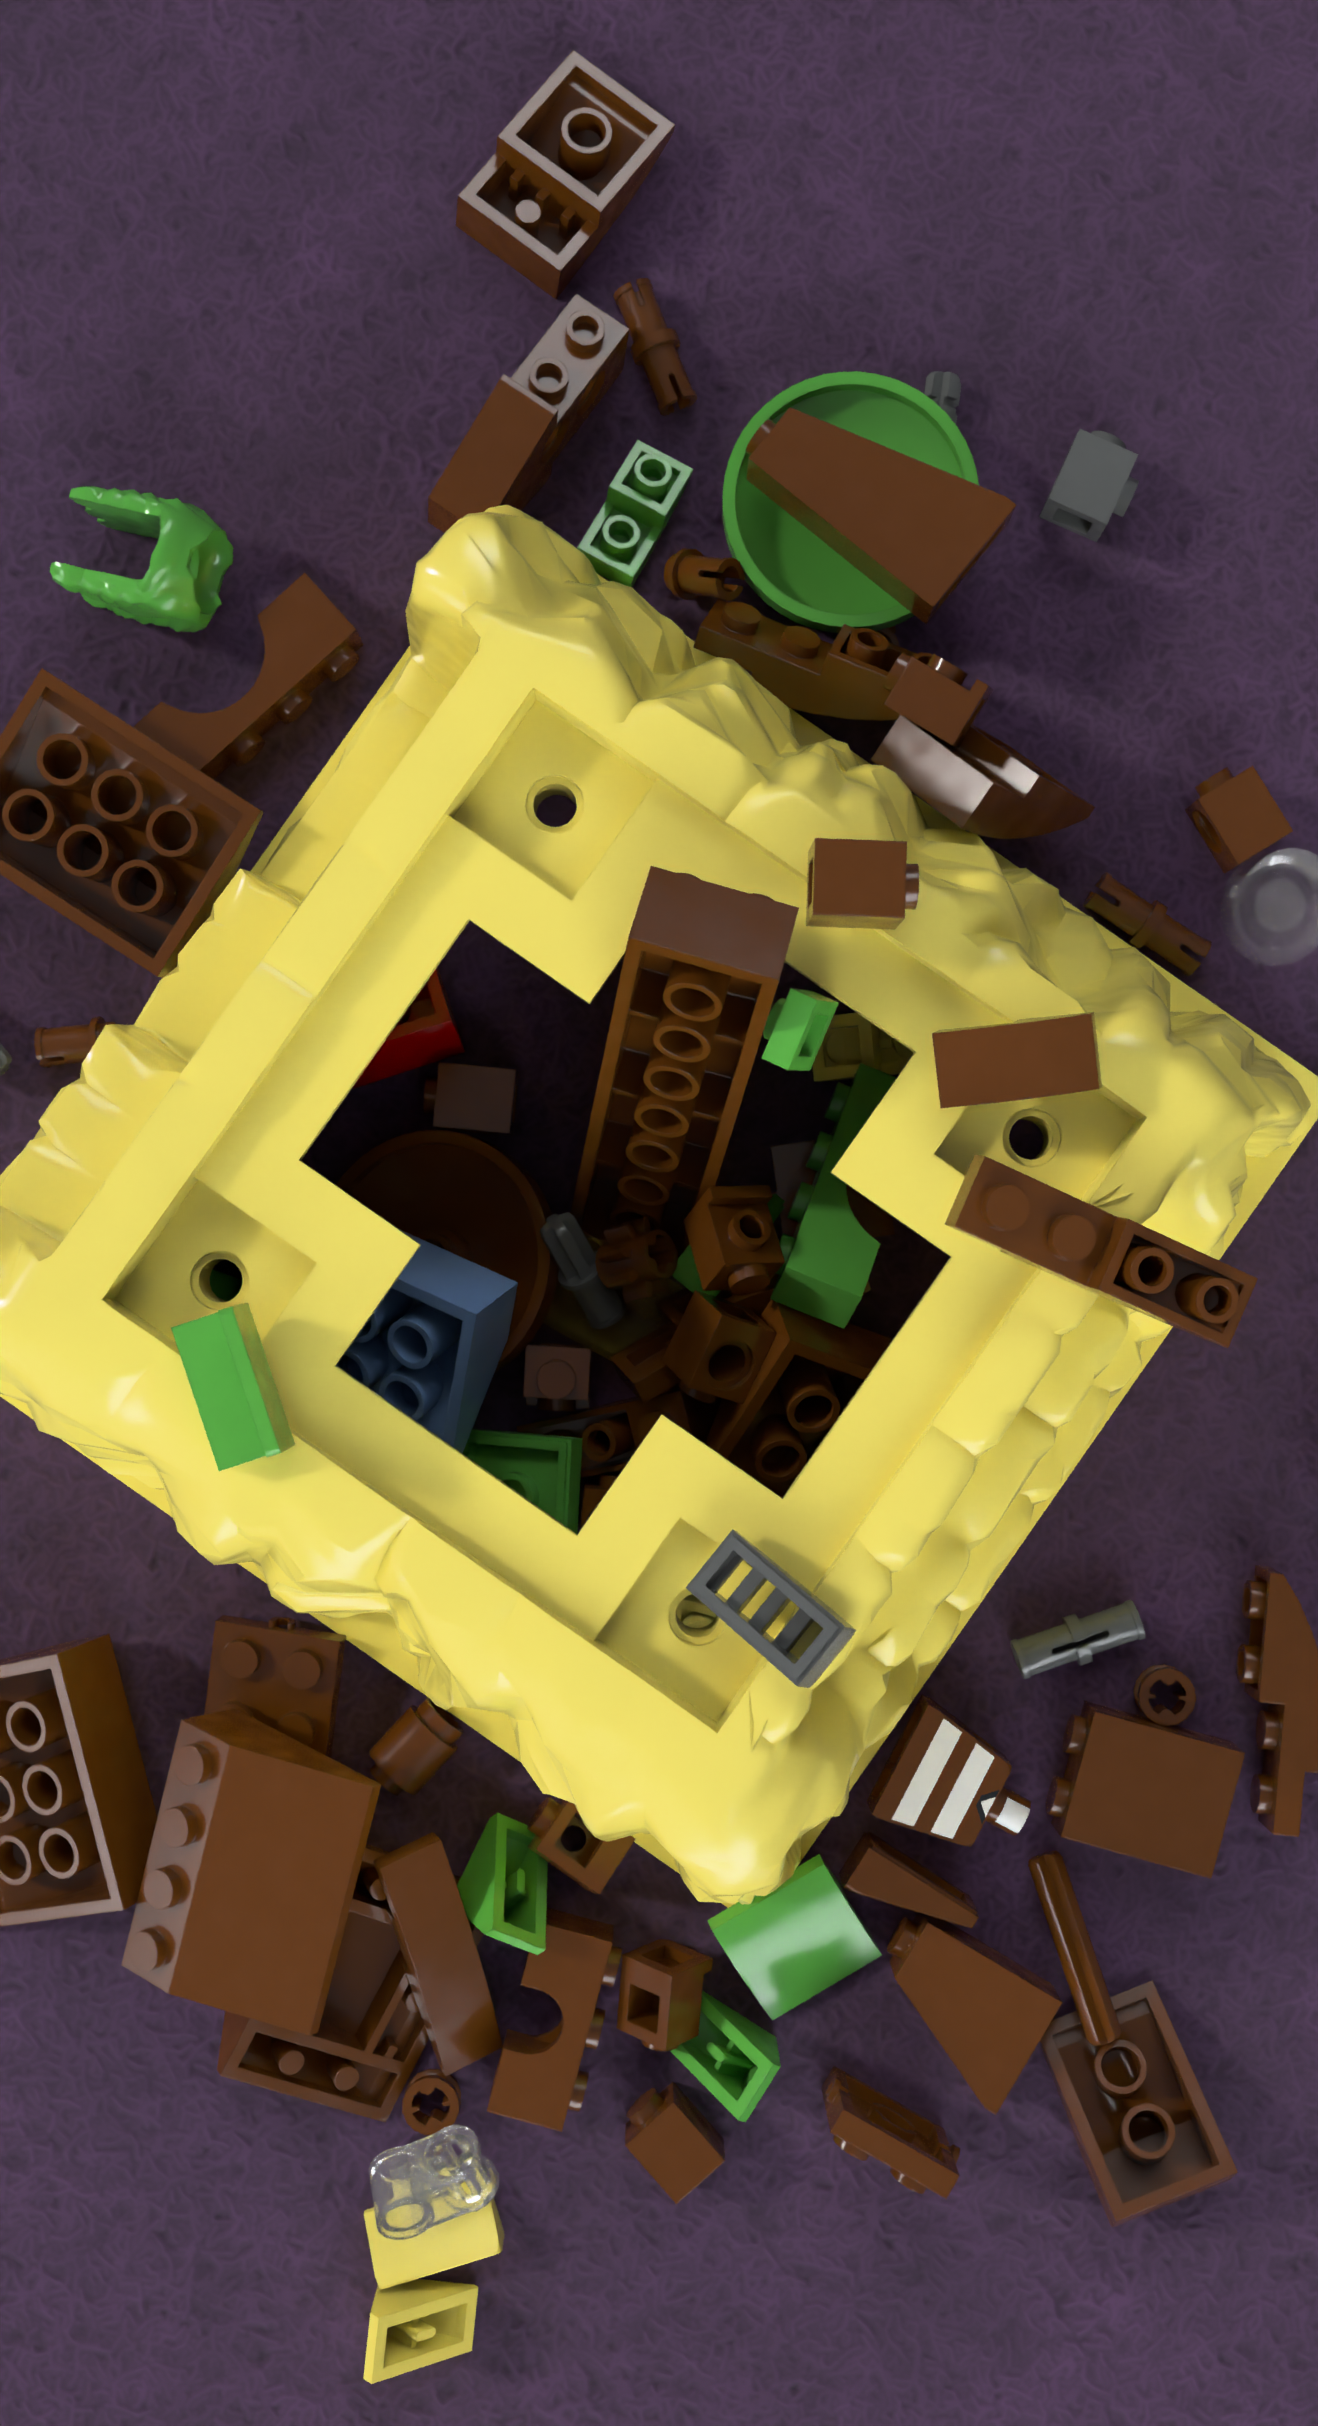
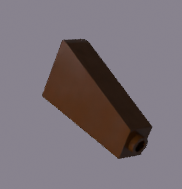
(878, 508)

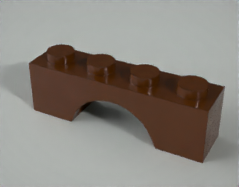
(303, 646)

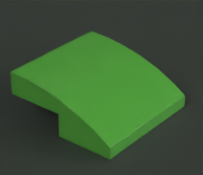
(795, 1938)

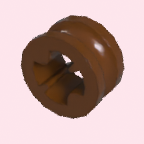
(1161, 1714)
(426, 2082)

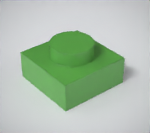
(797, 1029)

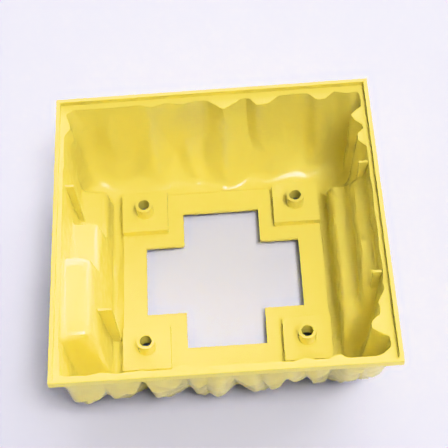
(193, 1142)

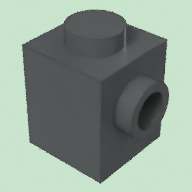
(1091, 484)

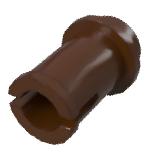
(694, 575)
(67, 1043)

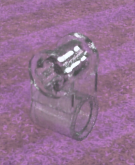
(423, 2180)

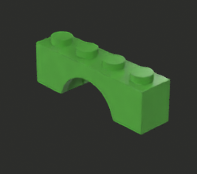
(830, 1250)

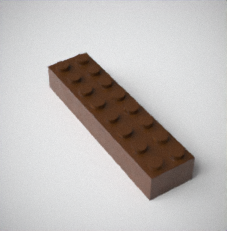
(678, 1050)

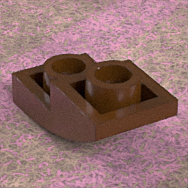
(1017, 1060)

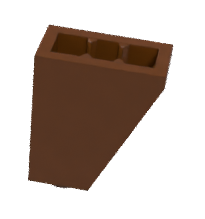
(973, 2001)

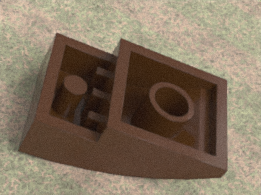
(562, 173)
(981, 783)

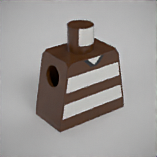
(946, 1780)

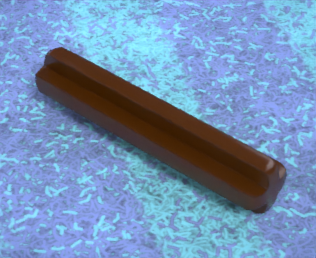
(1074, 1948)

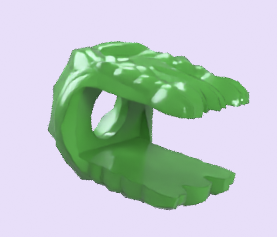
(183, 569)

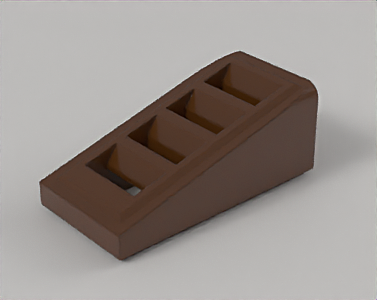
(893, 1877)

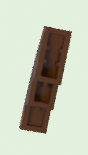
(439, 1953)

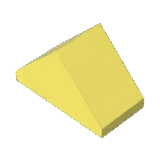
(418, 2326)

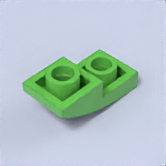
(634, 513)

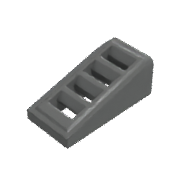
(823, 1649)

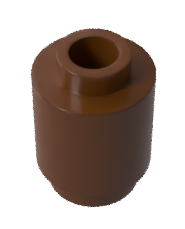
(415, 1748)

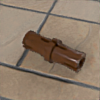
(655, 346)
(1147, 924)

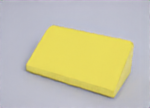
(438, 2248)

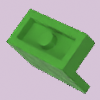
(233, 1386)

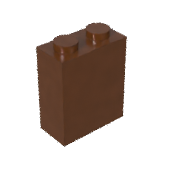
(1145, 1789)

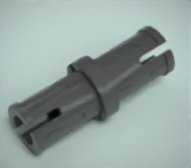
(1077, 1639)

